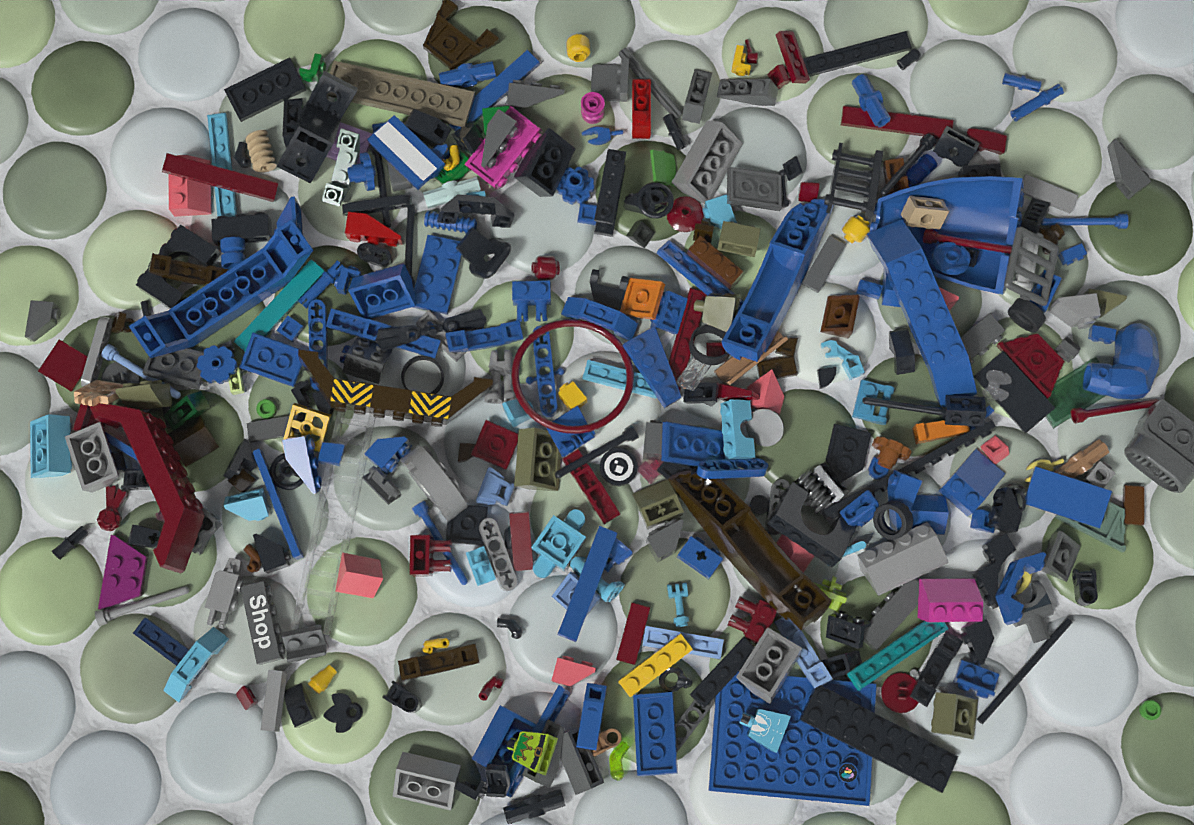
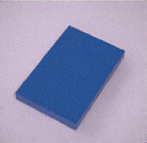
(272, 359)

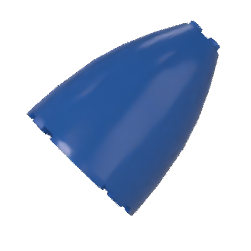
(978, 210)

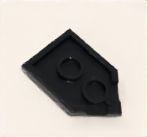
(847, 451)

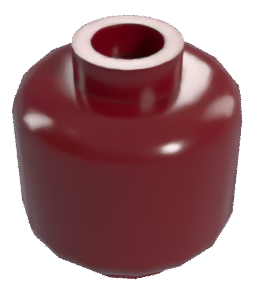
(545, 267)

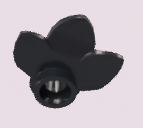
(341, 712)

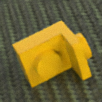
(738, 66)

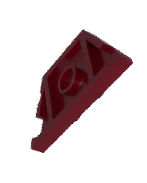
(1035, 360)

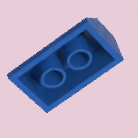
(383, 292)
(494, 742)

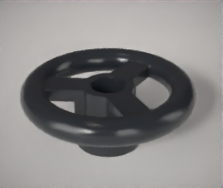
(658, 194)
(282, 468)

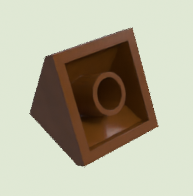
(840, 315)

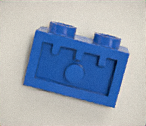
(670, 312)
(975, 678)

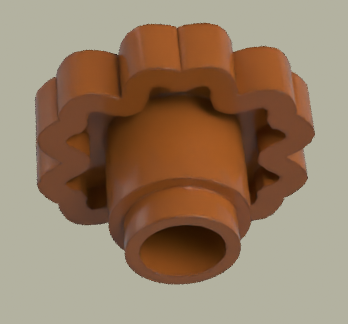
(890, 451)

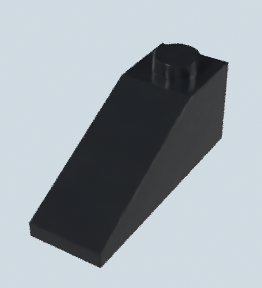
(291, 114)

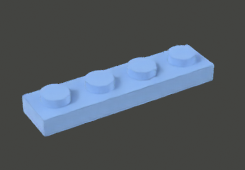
(701, 645)

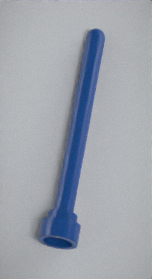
(1119, 221)
(422, 511)

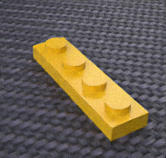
(655, 665)

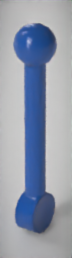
(529, 380)

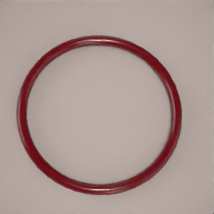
(564, 428)

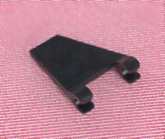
(608, 295)

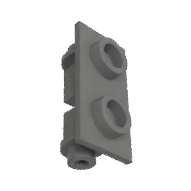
(383, 488)

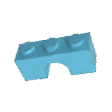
(735, 443)

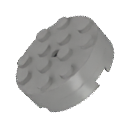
(434, 482)

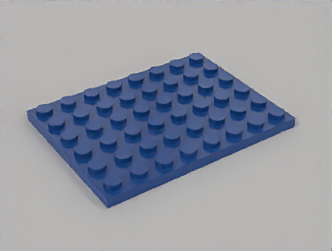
(806, 757)

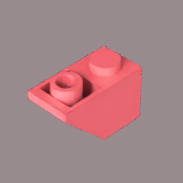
(571, 673)

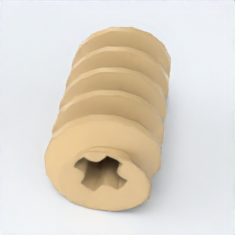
(259, 151)

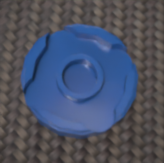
(950, 258)

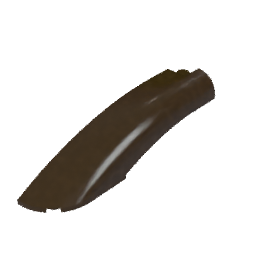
(751, 548)

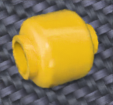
(578, 47)
(856, 229)

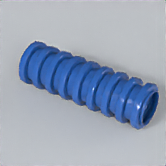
(462, 224)

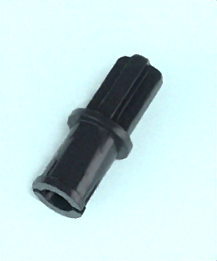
(675, 131)
(70, 542)

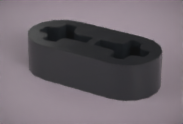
(375, 250)

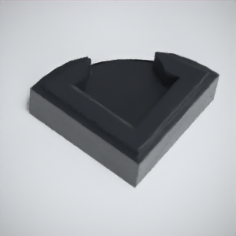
(825, 376)

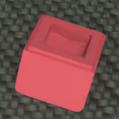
(995, 449)

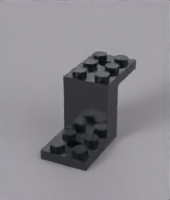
(317, 127)

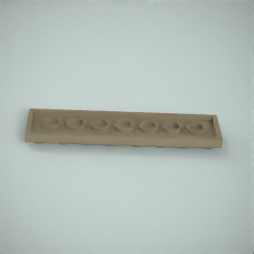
(404, 93)

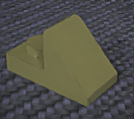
(1107, 300)

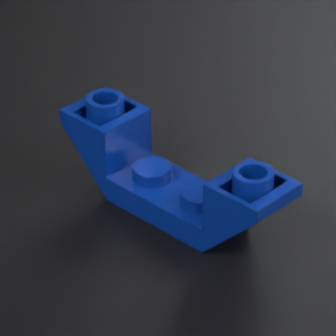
(601, 315)
(1011, 609)

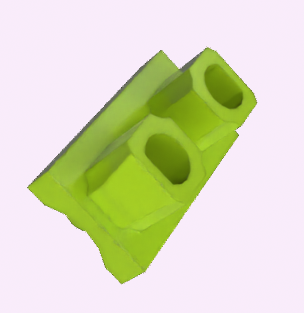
(836, 596)

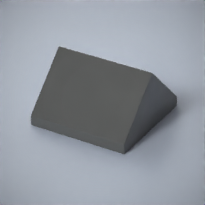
(1060, 556)

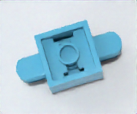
(558, 543)

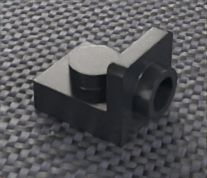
(297, 391)

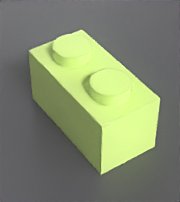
(236, 383)

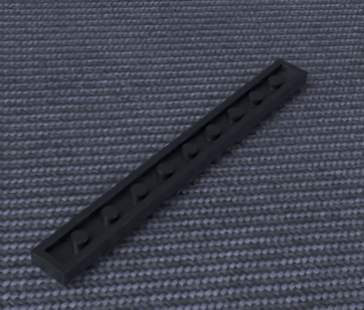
(916, 466)

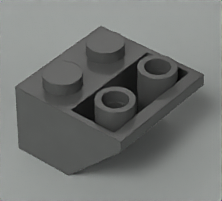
(664, 542)

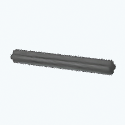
(656, 90)

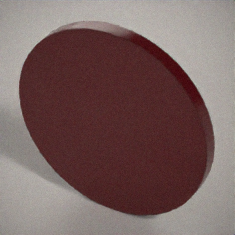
(896, 693)

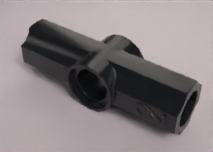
(534, 806)

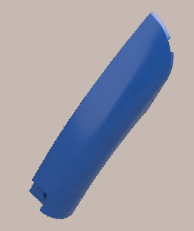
(777, 281)

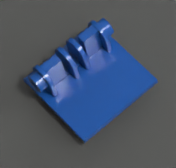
(569, 442)

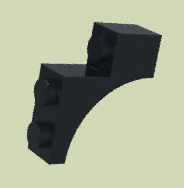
(987, 578)

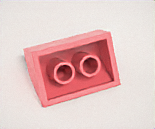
(189, 196)

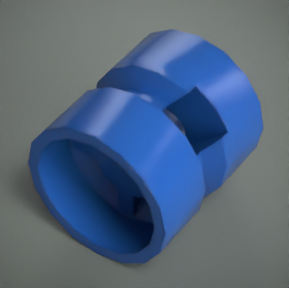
(233, 251)

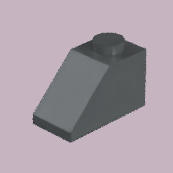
(41, 319)

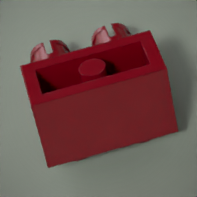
(421, 555)
(762, 617)

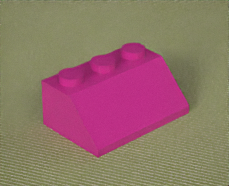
(949, 600)

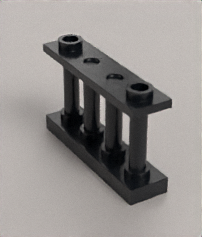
(869, 191)
(610, 192)

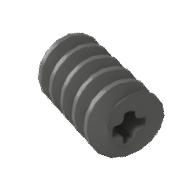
(815, 493)

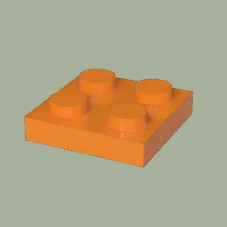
(642, 298)

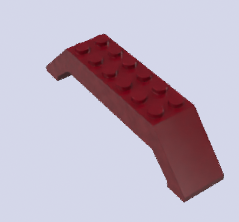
(166, 480)

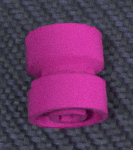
(592, 107)

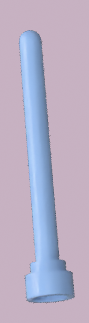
(111, 353)

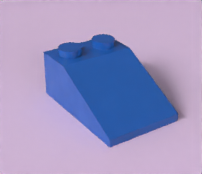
(972, 482)

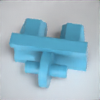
(480, 566)

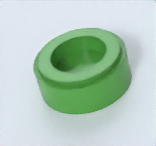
(266, 409)
(1150, 709)

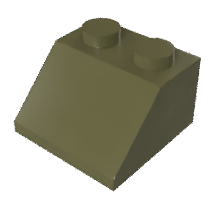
(954, 715)

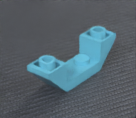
(193, 662)

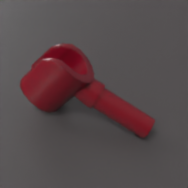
(751, 57)

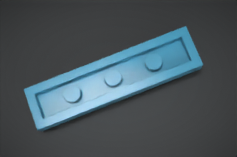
(615, 378)

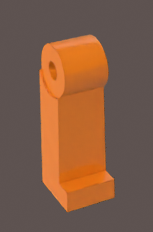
(936, 431)

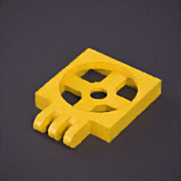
(297, 408)

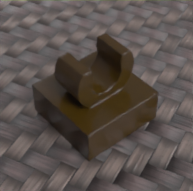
(703, 230)
(119, 323)

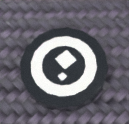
(618, 467)

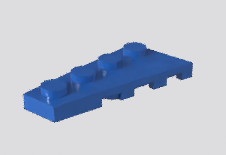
(652, 363)

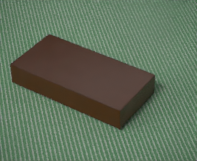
(1134, 505)

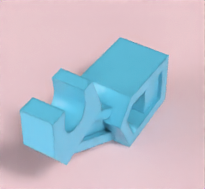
(838, 351)

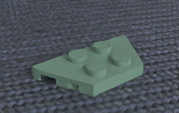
(1111, 529)

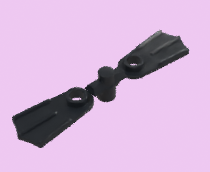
(397, 336)

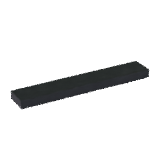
(857, 53)

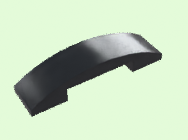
(935, 668)

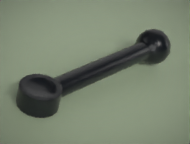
(785, 203)

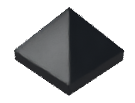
(792, 168)

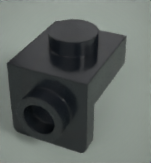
(498, 780)

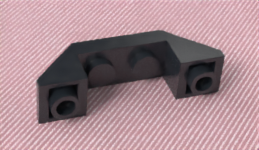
(500, 214)

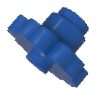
(363, 172)
(575, 185)
(217, 364)

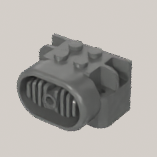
(1164, 447)

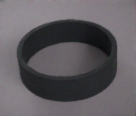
(419, 358)
(708, 360)

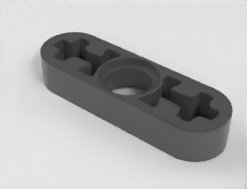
(774, 492)

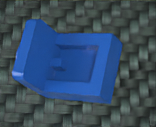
(343, 280)

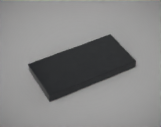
(265, 89)
(1025, 402)

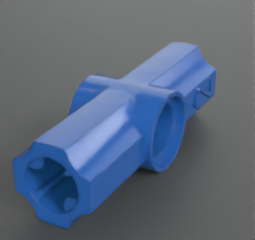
(468, 75)
(871, 100)

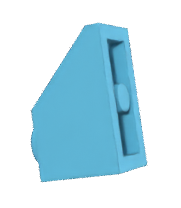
(718, 211)
(515, 412)
(248, 505)

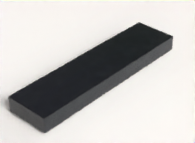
(722, 673)

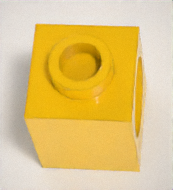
(572, 395)

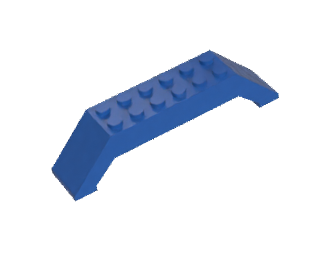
(225, 296)
(924, 310)

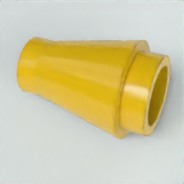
(322, 679)

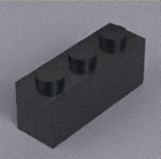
(251, 228)

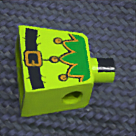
(533, 750)

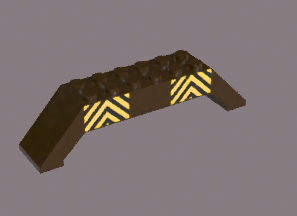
(391, 401)

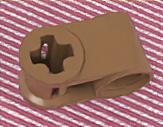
(604, 744)

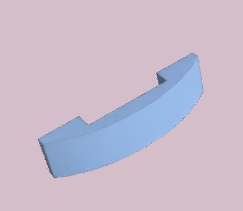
(808, 660)

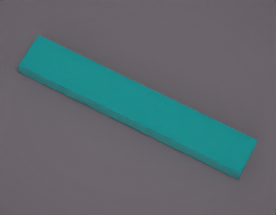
(281, 304)
(895, 653)

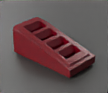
(729, 392)

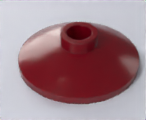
(683, 222)

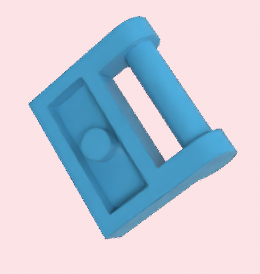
(864, 411)

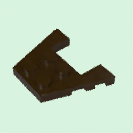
(450, 44)

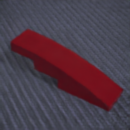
(592, 489)

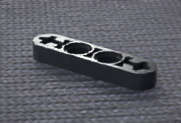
(378, 205)

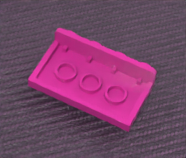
(508, 160)

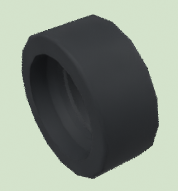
(1026, 315)
(882, 527)

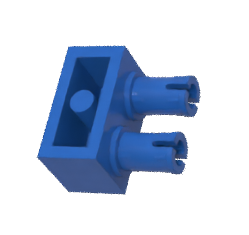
(528, 294)

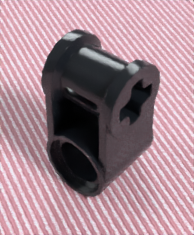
(134, 480)
(143, 537)
(1085, 582)
(400, 695)

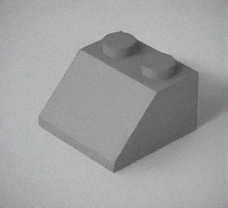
(1077, 310)

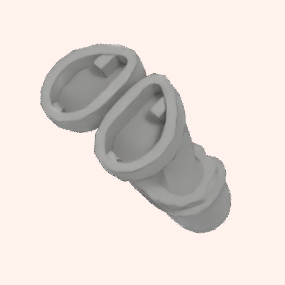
(497, 369)

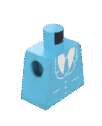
(766, 727)

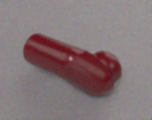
(495, 681)

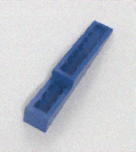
(369, 328)

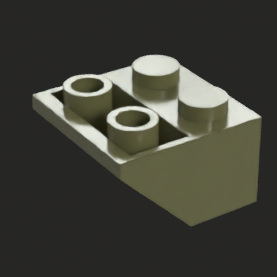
(739, 238)
(145, 395)
(658, 504)

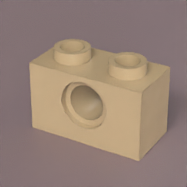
(924, 212)

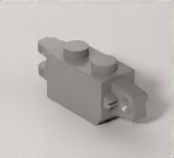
(224, 592)

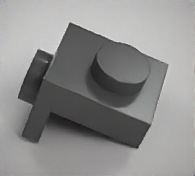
(1067, 349)

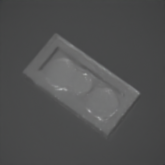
(692, 375)

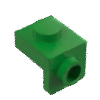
(317, 67)

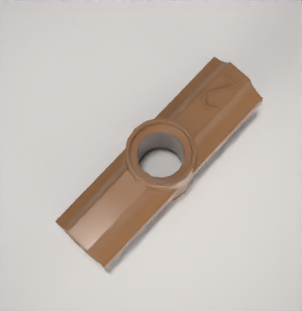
(1083, 460)

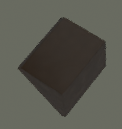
(193, 441)

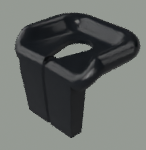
(476, 246)

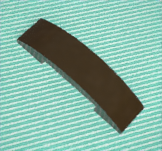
(184, 271)
(438, 662)

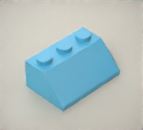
(49, 447)

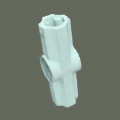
(449, 190)

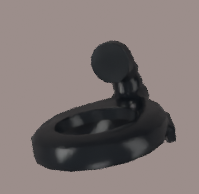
(1017, 488)
(682, 682)

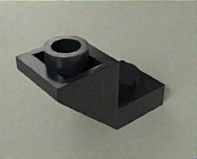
(902, 348)

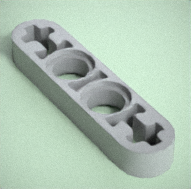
(94, 358)
(495, 555)

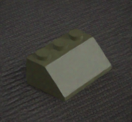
(536, 460)

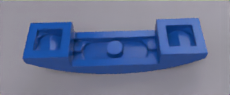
(484, 338)

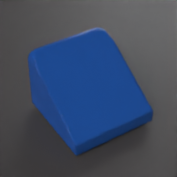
(980, 521)

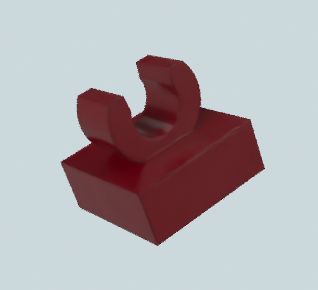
(779, 76)

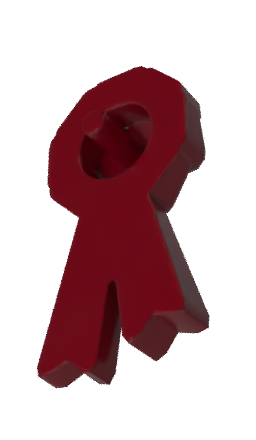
(110, 518)

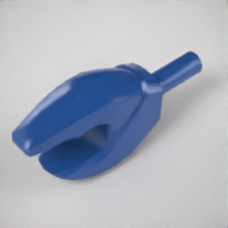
(603, 133)

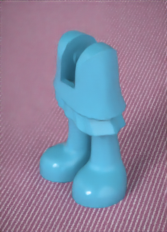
(606, 591)

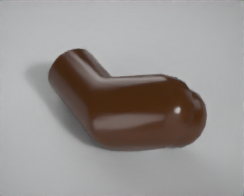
(255, 562)

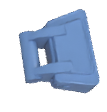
(491, 488)

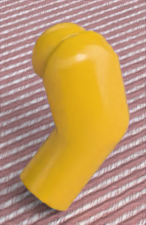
(454, 158)
(435, 643)

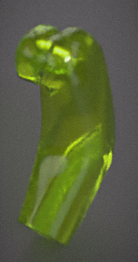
(615, 761)

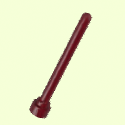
(931, 236)
(1079, 415)

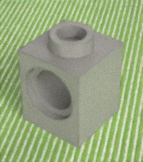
(1106, 471)

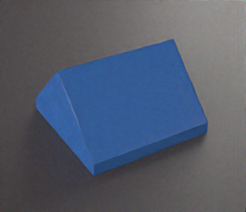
(930, 510)

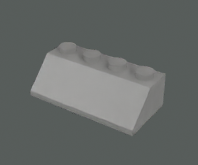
(707, 161)
(902, 559)

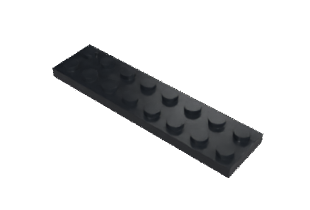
(879, 738)

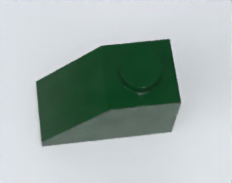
(187, 410)

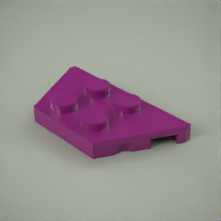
(122, 574)

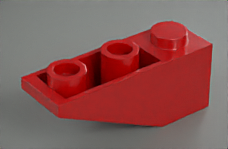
(641, 108)
(365, 228)

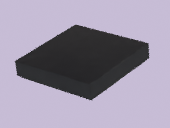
(465, 526)

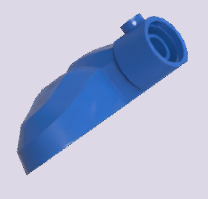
(1132, 368)

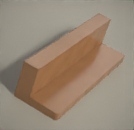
(735, 368)

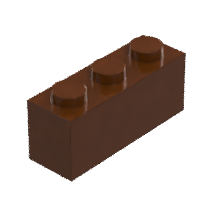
(715, 262)

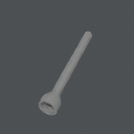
(103, 616)

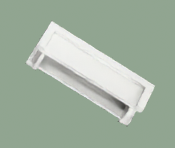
(1026, 263)

